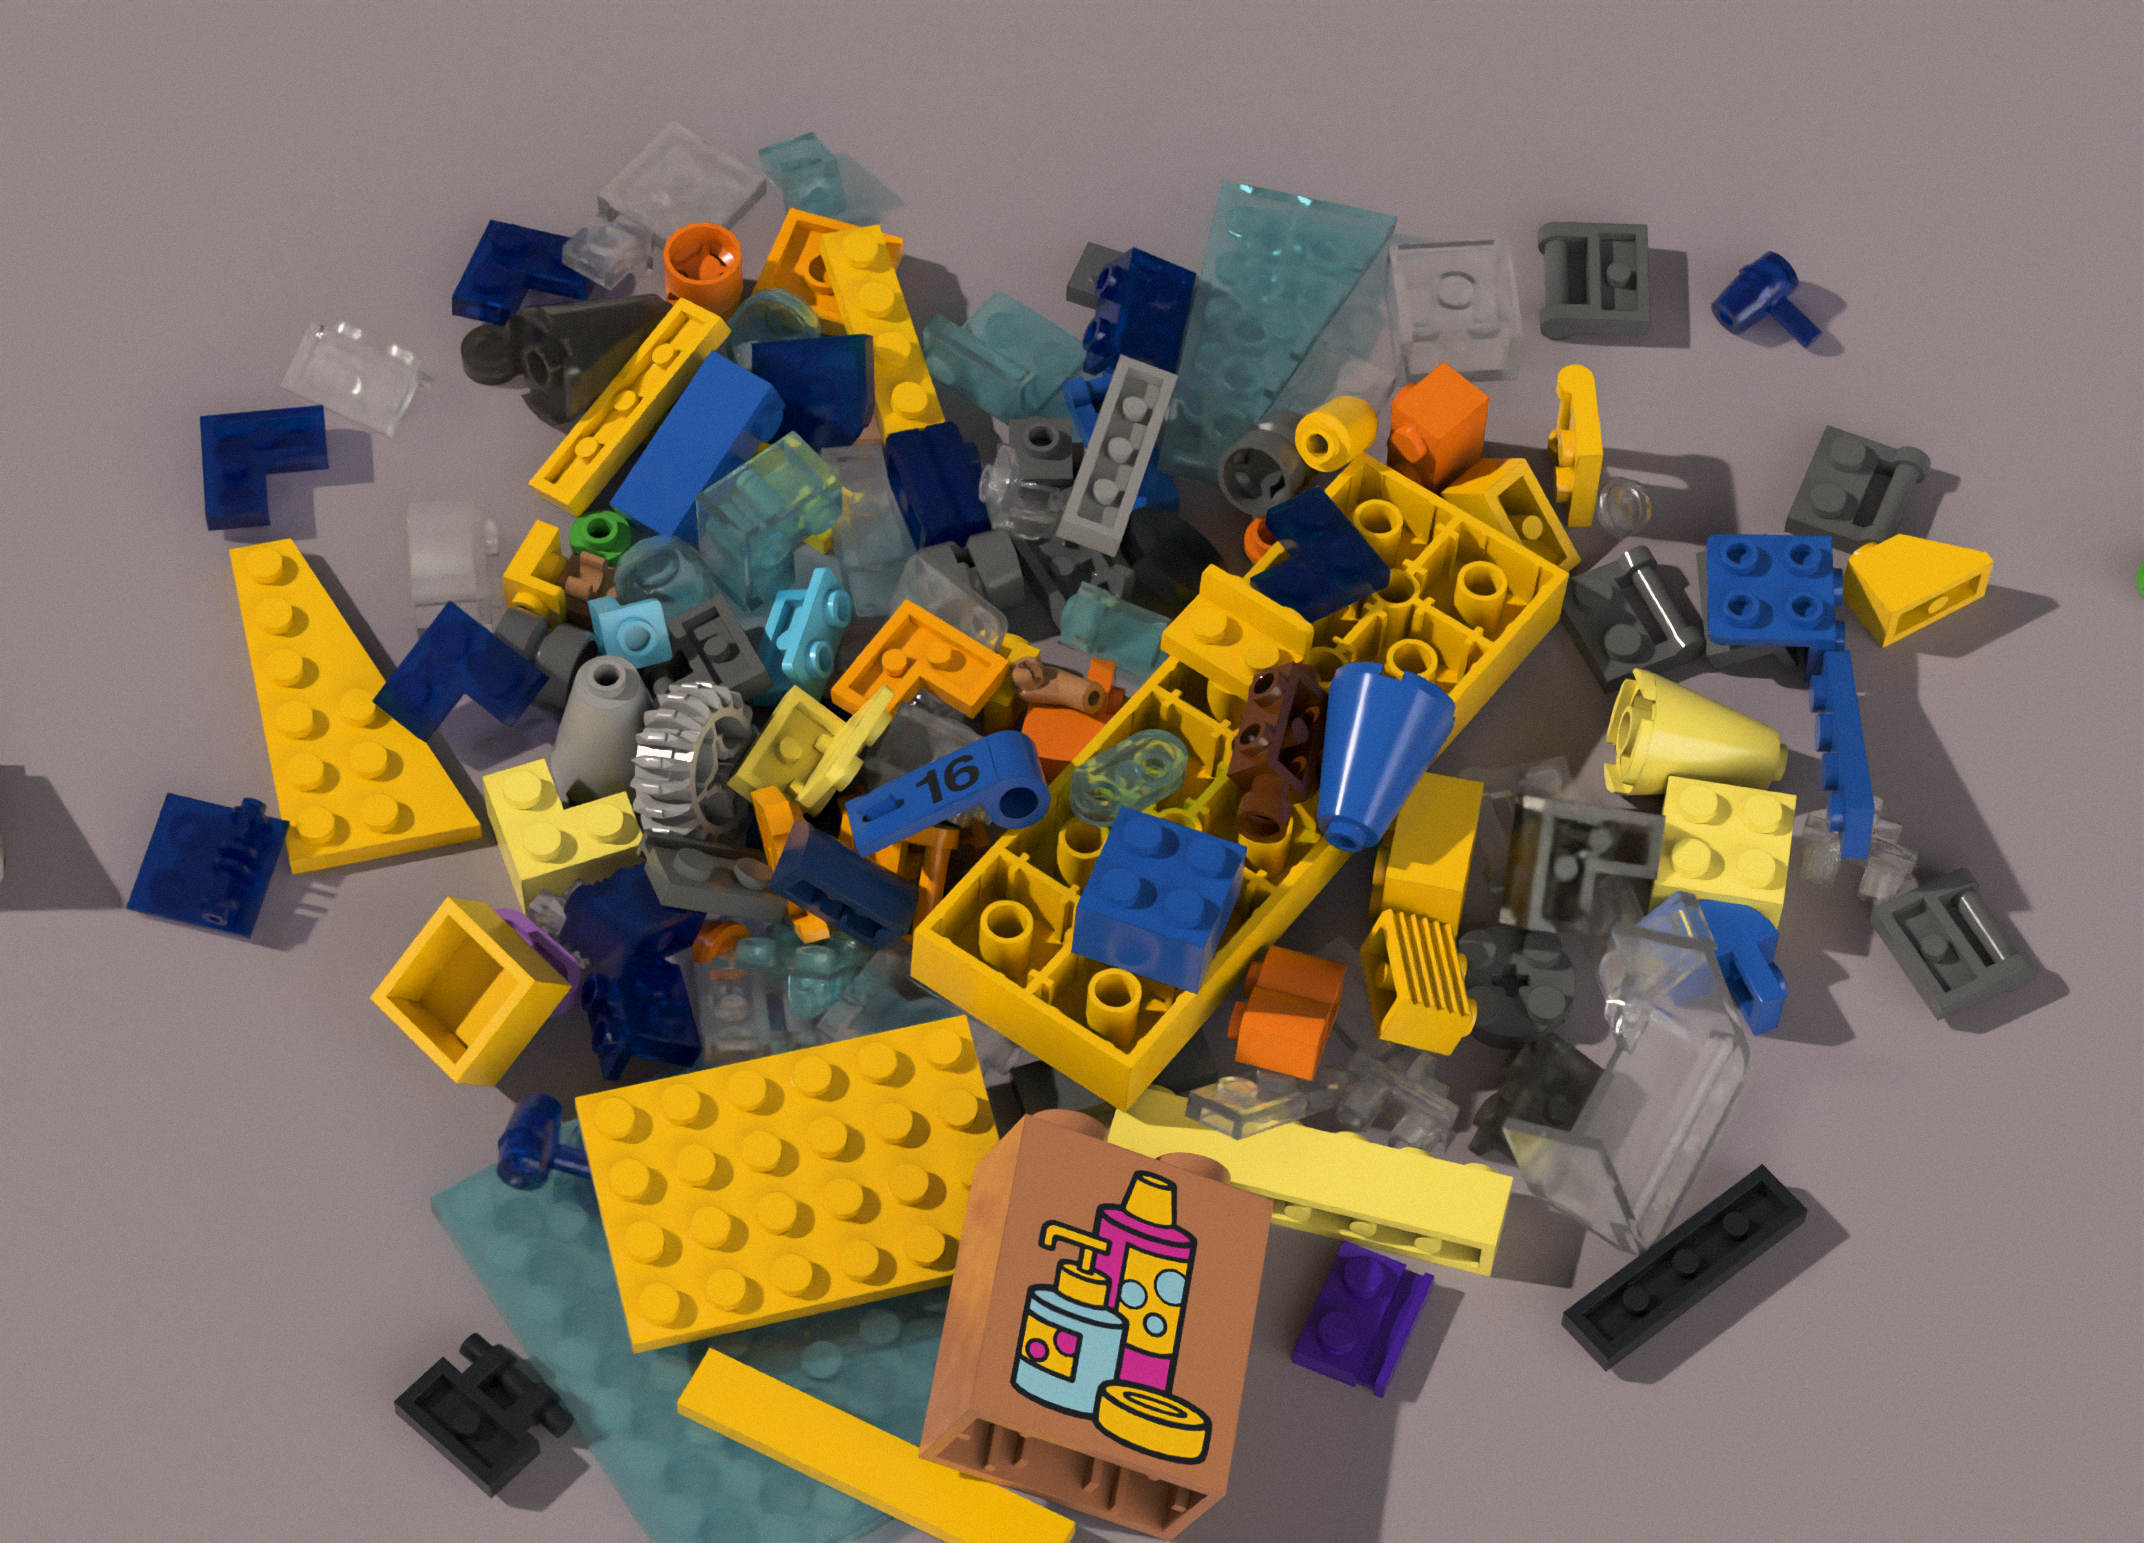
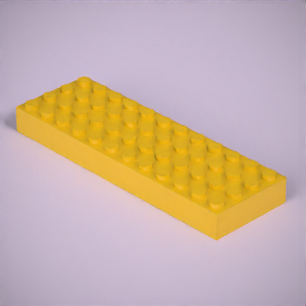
(999, 944)

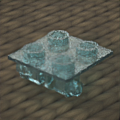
(815, 970)

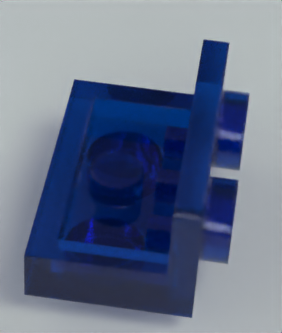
(1138, 312)
(641, 1017)

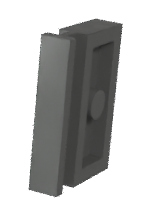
(710, 877)

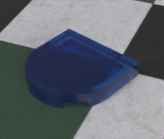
(823, 384)

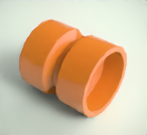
(704, 268)

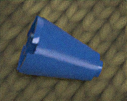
(1376, 750)

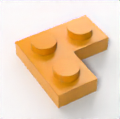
(924, 653)

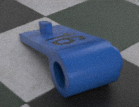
(993, 771)

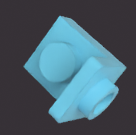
(631, 630)

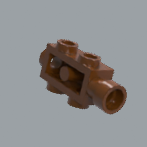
(1278, 749)

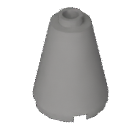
(599, 731)

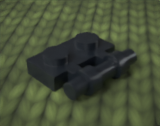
(469, 1426)

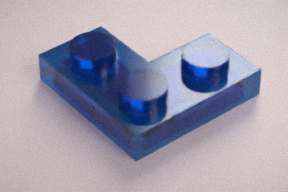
(508, 265)
(248, 447)
(1328, 560)
(455, 660)

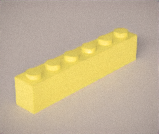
(1340, 1183)

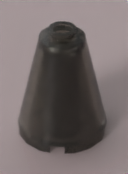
(577, 349)

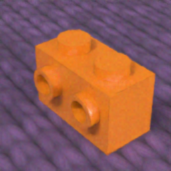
(1437, 428)

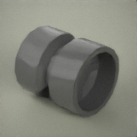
(1264, 465)
(986, 566)
(553, 651)

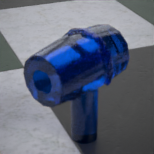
(1763, 291)
(533, 1147)

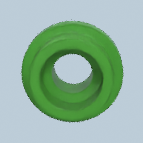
(596, 523)

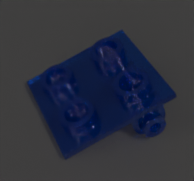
(209, 864)

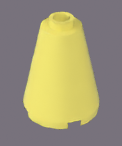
(1680, 733)

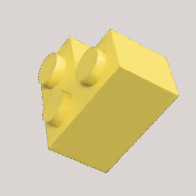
(556, 845)

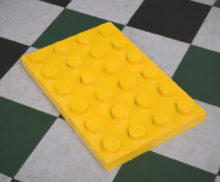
(788, 1181)

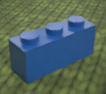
(701, 441)

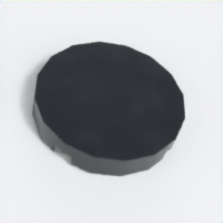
(1169, 554)

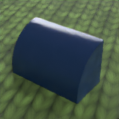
(843, 887)

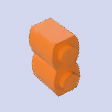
(1287, 1011)

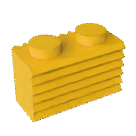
(1417, 983)

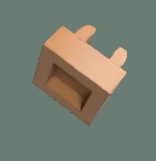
(583, 580)

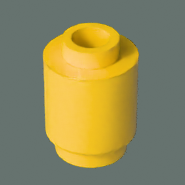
(1336, 433)

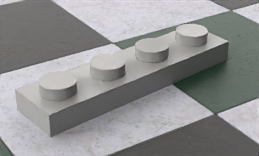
(1117, 456)

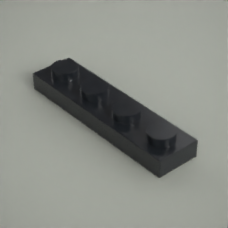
(1683, 1267)

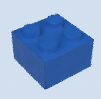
(1158, 899)

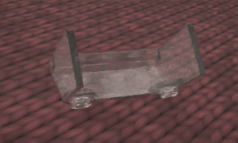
(1655, 1103)

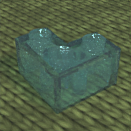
(760, 514)

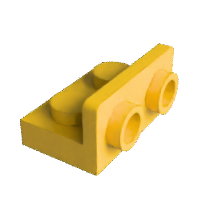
(1236, 633)

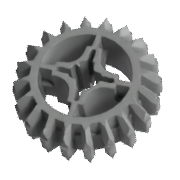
(687, 758)

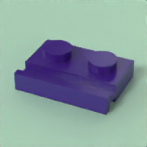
(1362, 1319)

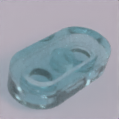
(1122, 776)

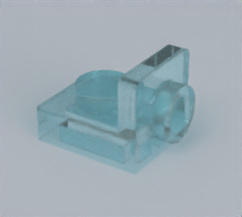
(805, 175)

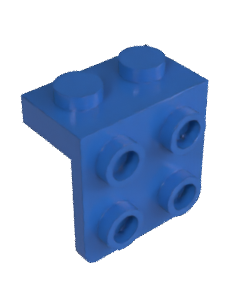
(1775, 594)

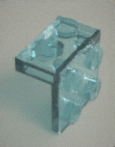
(1003, 358)

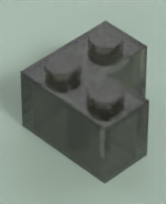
(1561, 848)

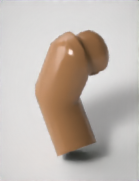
(1054, 686)

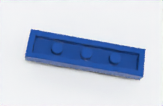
(1845, 761)

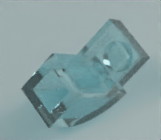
(1113, 630)

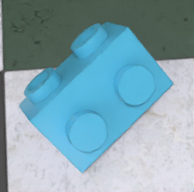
(803, 637)

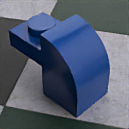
(1746, 957)

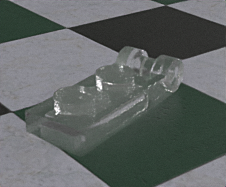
(1264, 1100)

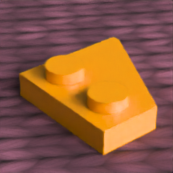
(775, 820)

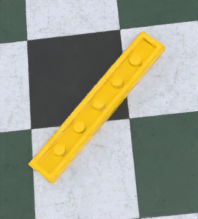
(860, 1458)

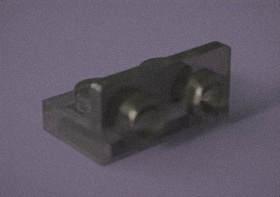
(1541, 1085)

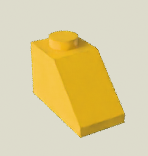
(1512, 502)
(1911, 584)

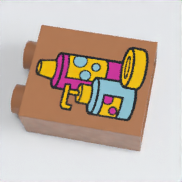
(1098, 1325)

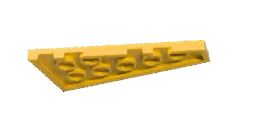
(338, 761)

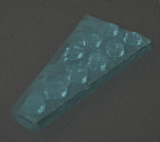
(1262, 301)

